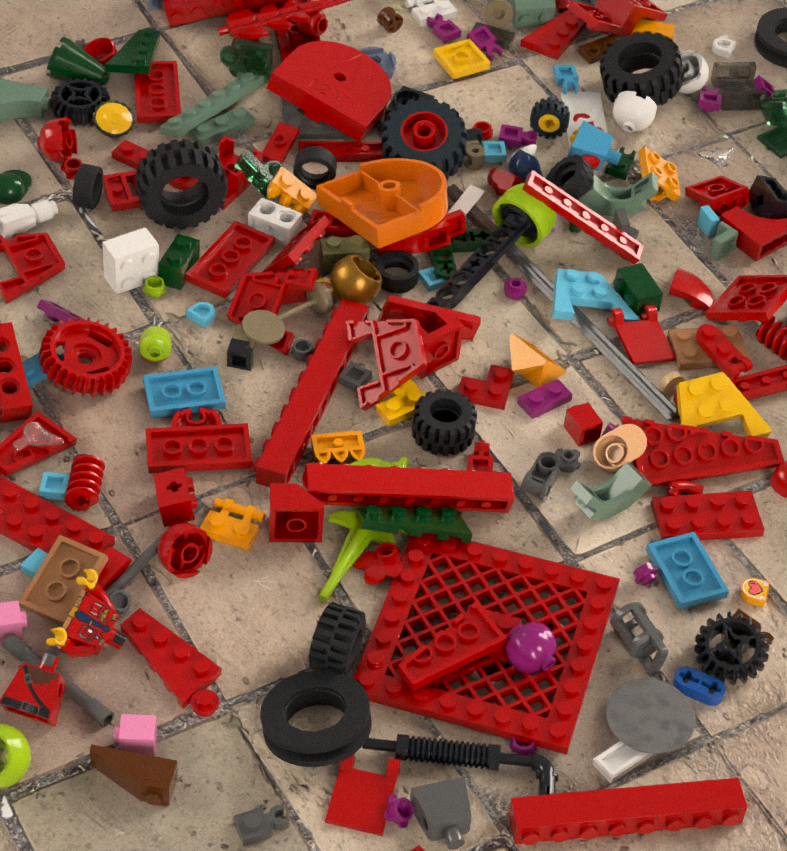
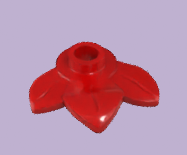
(380, 563)

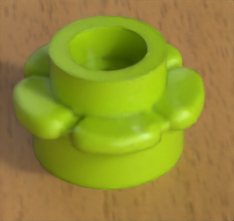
(154, 286)

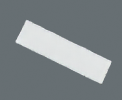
(467, 199)

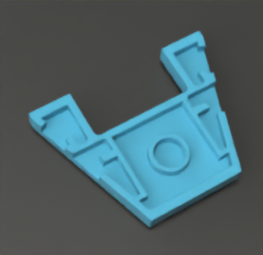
(585, 290)

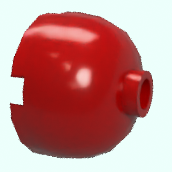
(58, 140)
(184, 549)

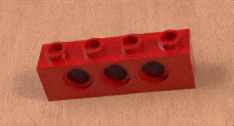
(19, 403)

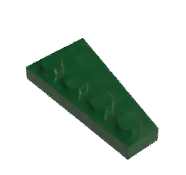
(136, 54)
(441, 522)

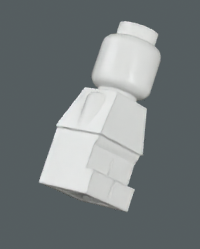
(22, 217)

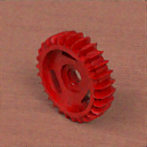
(85, 340)

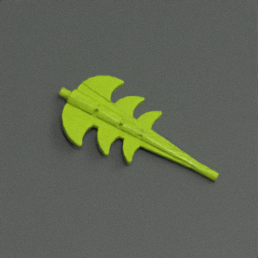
(357, 538)

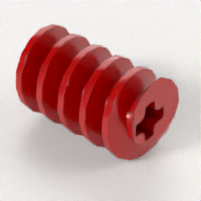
(773, 337)
(84, 482)

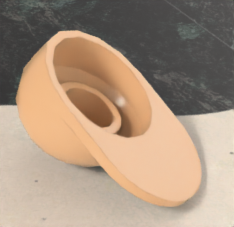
(619, 446)

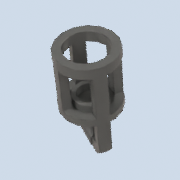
(644, 643)

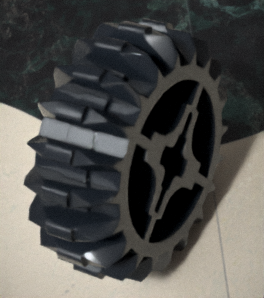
(78, 100)
(712, 657)

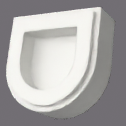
(723, 47)

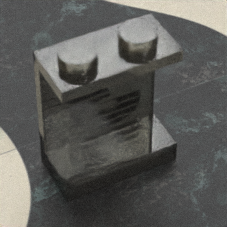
(736, 85)

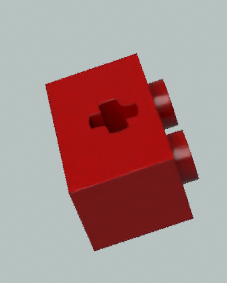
(175, 496)

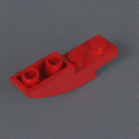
(433, 238)

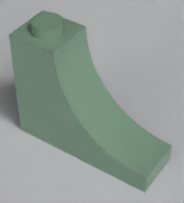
(22, 100)

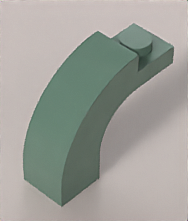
(605, 198)
(613, 495)

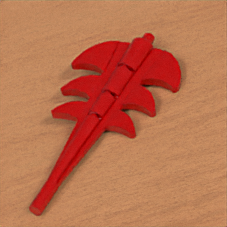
(247, 25)

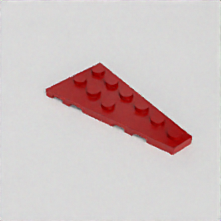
(697, 453)

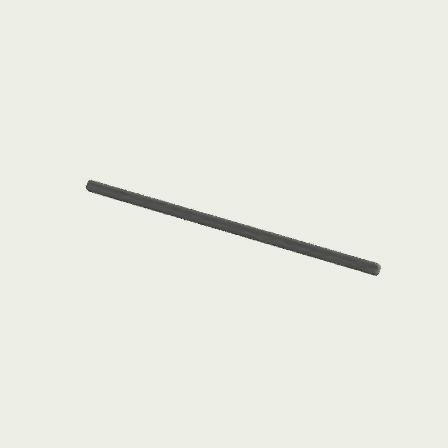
(620, 361)

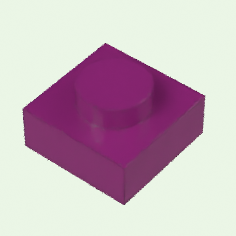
(763, 85)

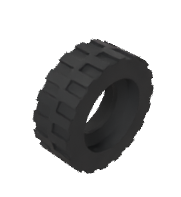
(568, 167)

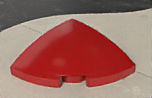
(692, 288)

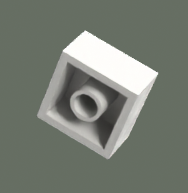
(130, 260)

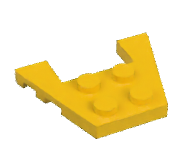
(717, 400)

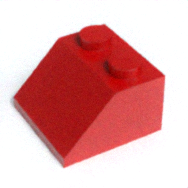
(294, 514)

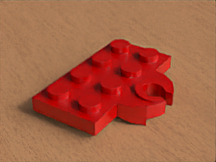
(198, 444)

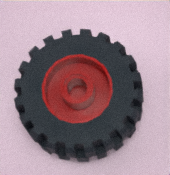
(426, 133)

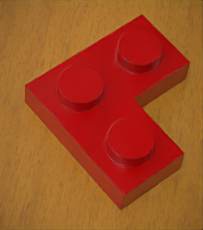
(491, 392)

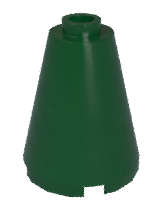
(73, 63)

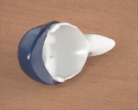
(523, 162)

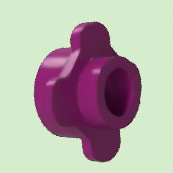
(398, 810)

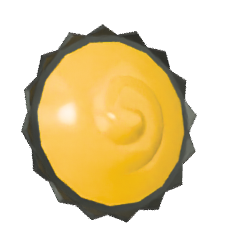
(113, 118)

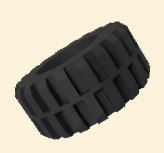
(638, 53)
(176, 161)

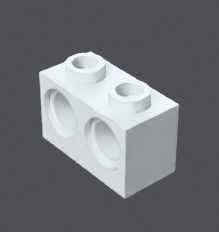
(275, 220)

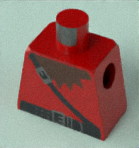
(36, 691)

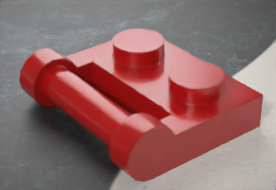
(118, 191)

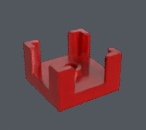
(234, 177)
(443, 344)

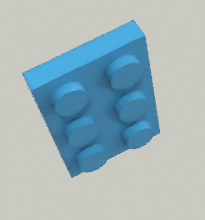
(183, 390)
(687, 570)

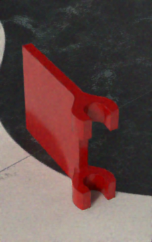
(642, 339)
(361, 797)

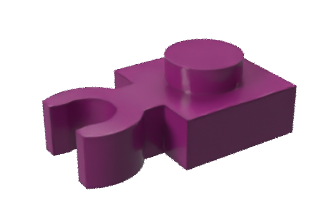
(444, 30)
(485, 41)
(709, 99)
(514, 136)

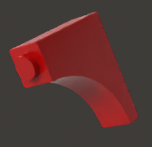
(756, 234)

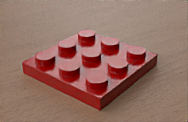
(750, 299)

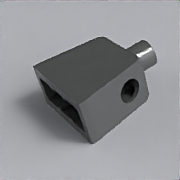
(443, 810)

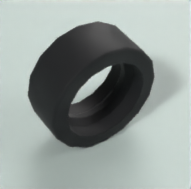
(318, 155)
(87, 186)
(402, 260)

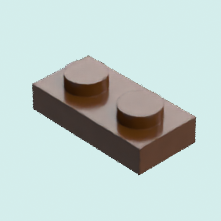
(594, 50)

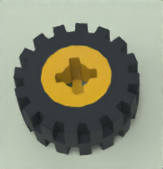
(547, 110)

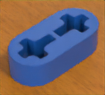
(699, 686)

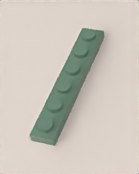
(211, 105)

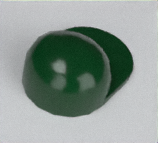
(14, 186)

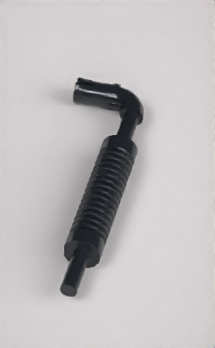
(466, 754)

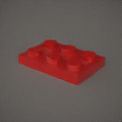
(299, 244)

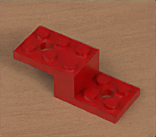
(616, 16)

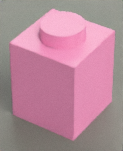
(11, 620)
(136, 733)

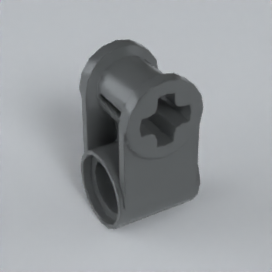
(542, 475)

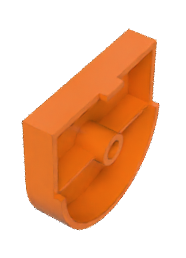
(387, 199)

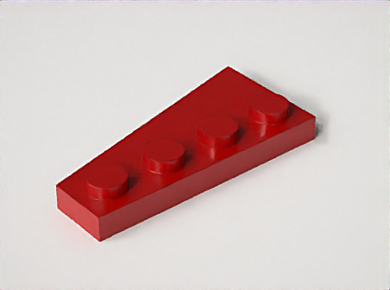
(403, 308)

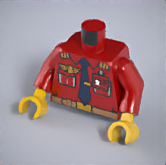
(88, 622)

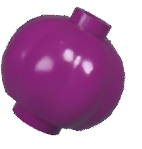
(531, 647)

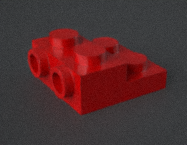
(719, 193)

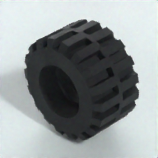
(444, 422)
(337, 639)

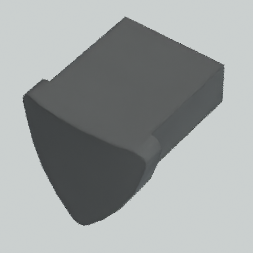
(622, 222)

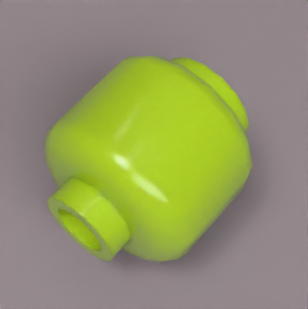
(155, 341)

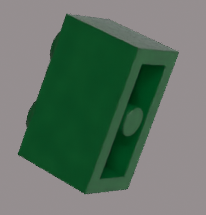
(178, 260)
(637, 288)

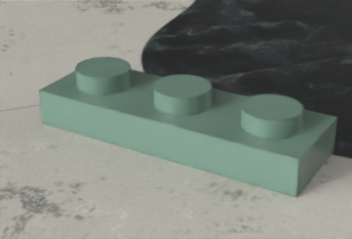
(222, 126)

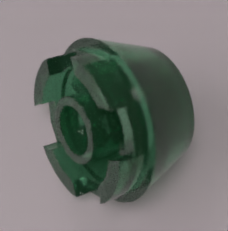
(774, 108)

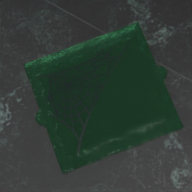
(775, 140)

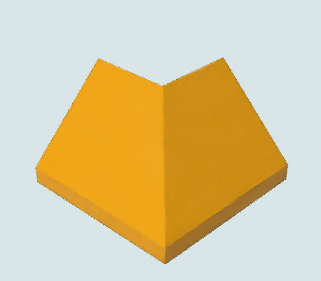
(533, 362)

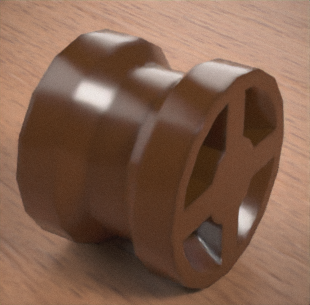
(390, 19)

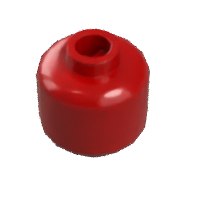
(317, 25)

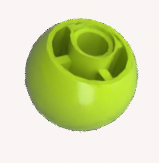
(17, 755)

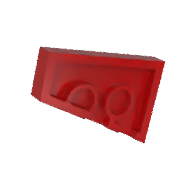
(14, 461)

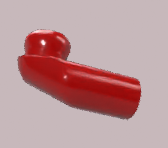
(685, 486)

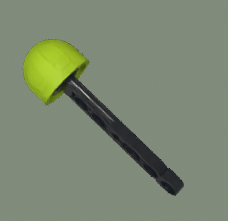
(518, 218)

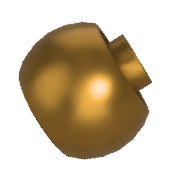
(355, 279)

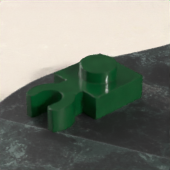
(624, 166)

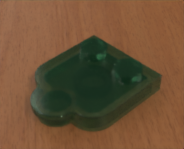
(248, 56)

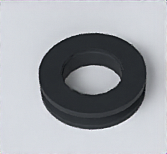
(766, 38)
(321, 746)

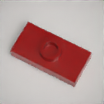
(280, 143)

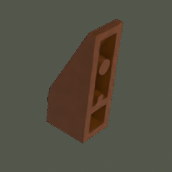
(142, 775)

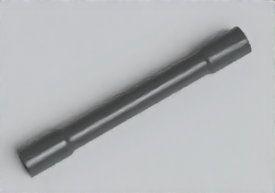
(90, 705)

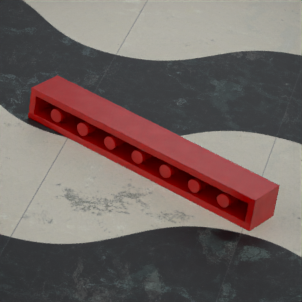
(409, 487)
(626, 810)

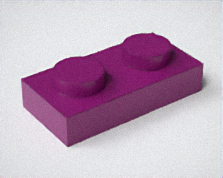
(56, 312)
(544, 398)

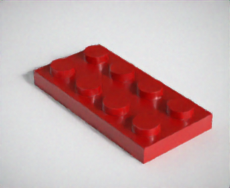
(157, 93)
(228, 258)
(708, 515)

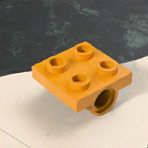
(665, 171)

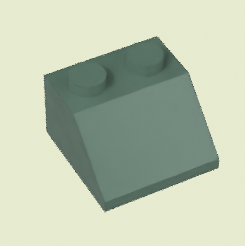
(532, 12)

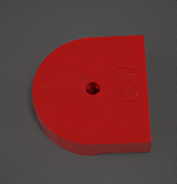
(334, 86)

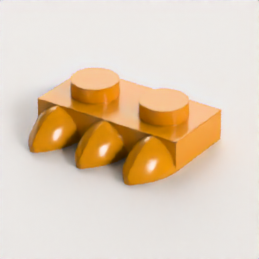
(291, 191)
(338, 446)

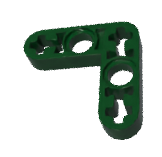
(477, 236)

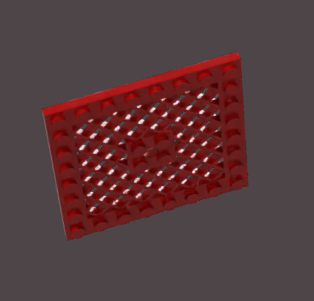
(474, 711)

